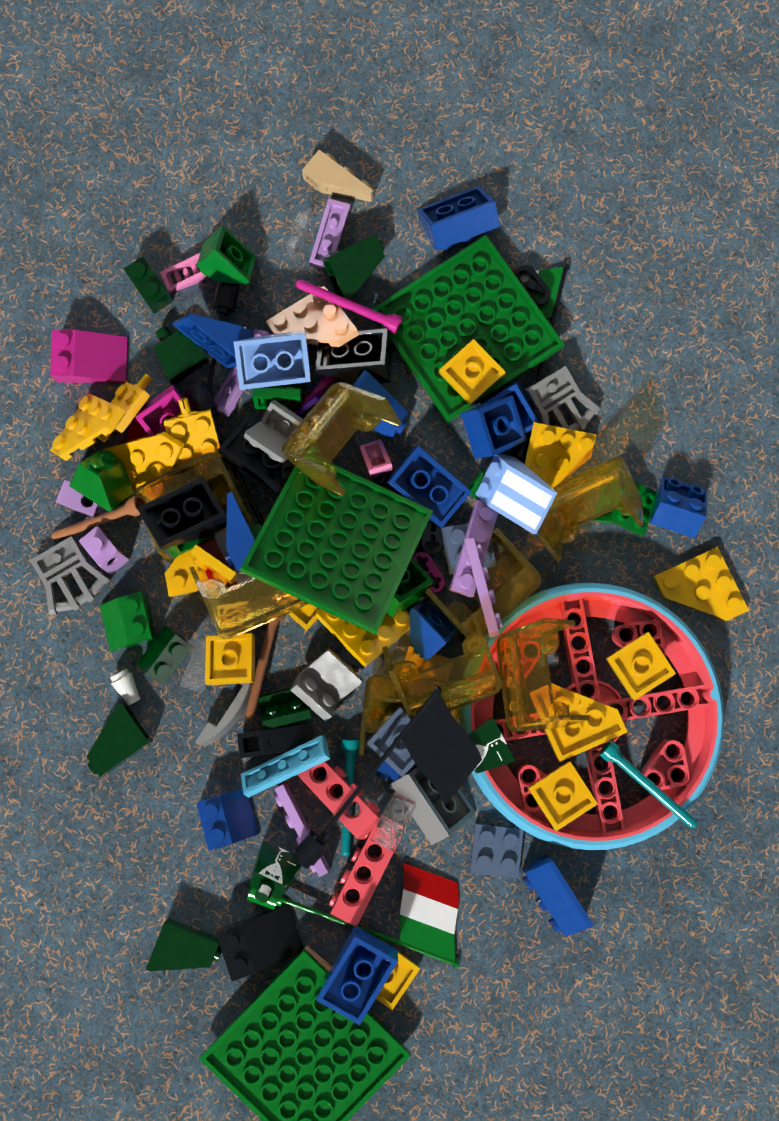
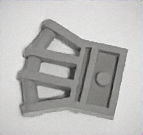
(556, 390)
(60, 562)

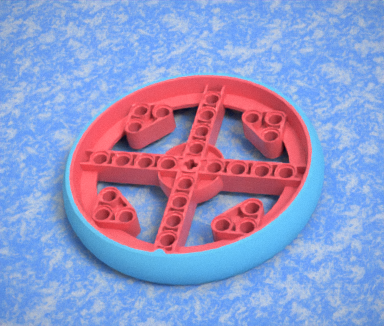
(694, 760)

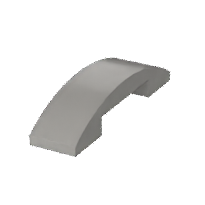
(214, 732)

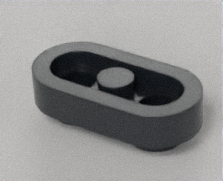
(534, 284)

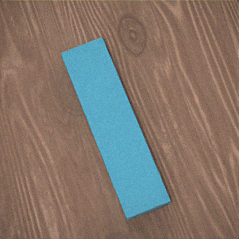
(285, 766)

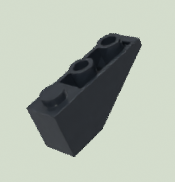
(273, 740)

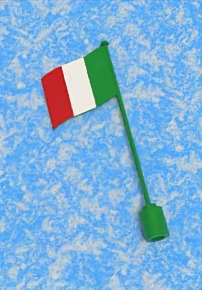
(425, 914)

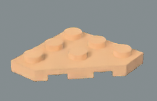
(317, 319)

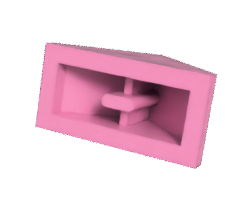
(376, 459)

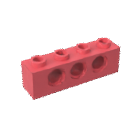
(368, 815)
(350, 910)

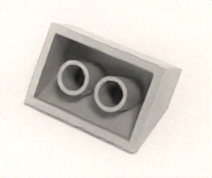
(430, 813)

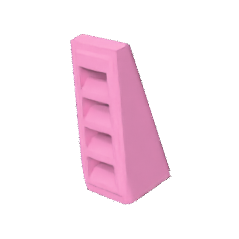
(189, 280)

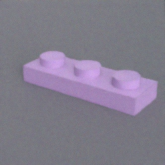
(330, 231)

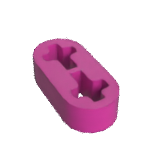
(433, 570)

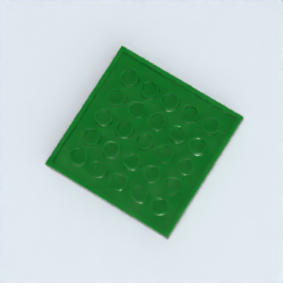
(463, 301)
(337, 548)
(300, 1057)

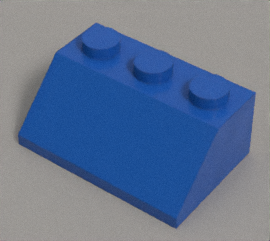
(459, 218)
(556, 896)

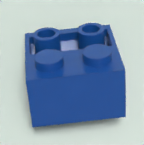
(679, 507)

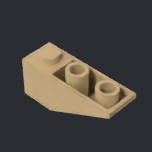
(333, 179)

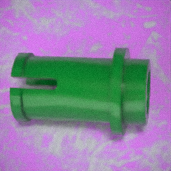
(473, 487)

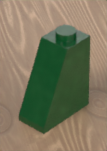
(353, 264)
(117, 742)
(183, 948)

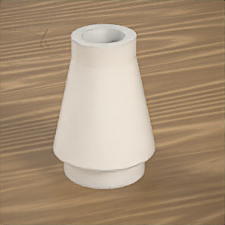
(125, 685)

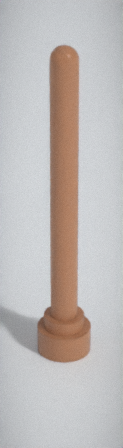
(129, 508)
(261, 668)

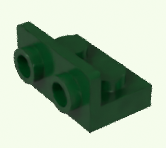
(282, 708)

